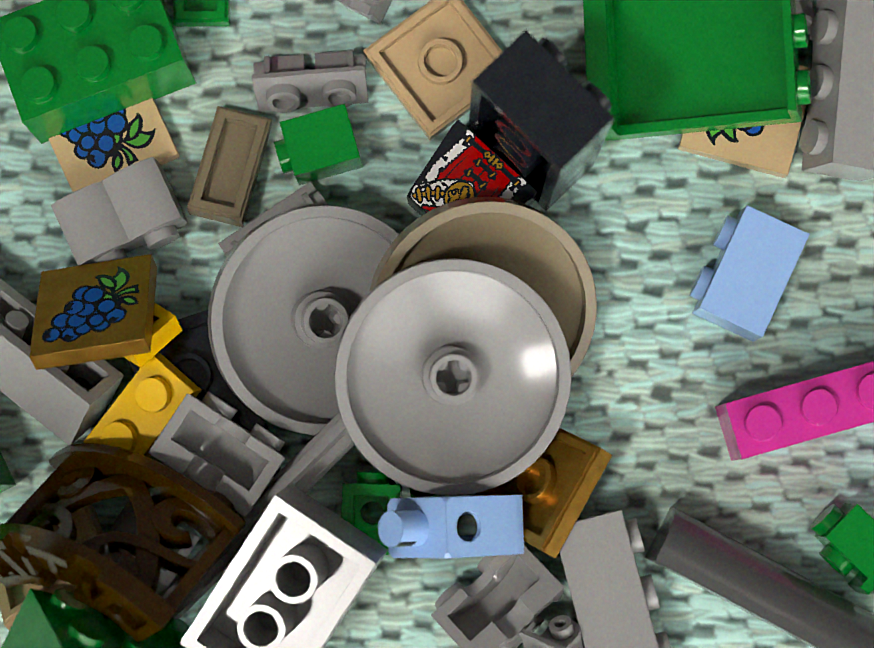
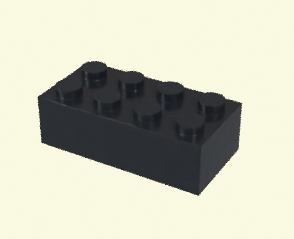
(539, 116)

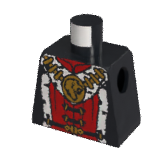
(463, 170)

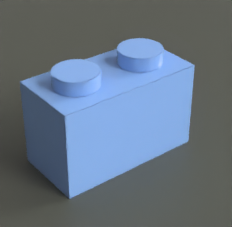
(749, 272)

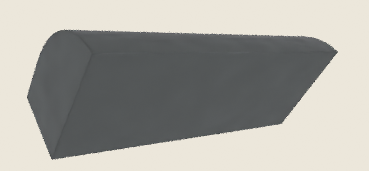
(759, 585)

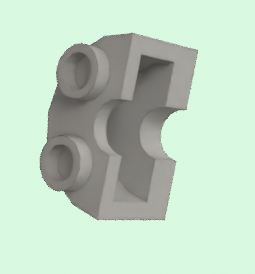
(219, 452)
(499, 602)

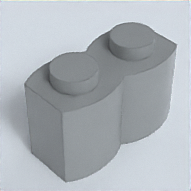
(121, 214)

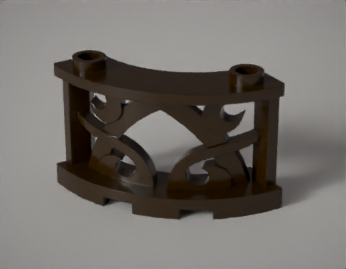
(124, 589)

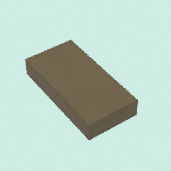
(229, 166)

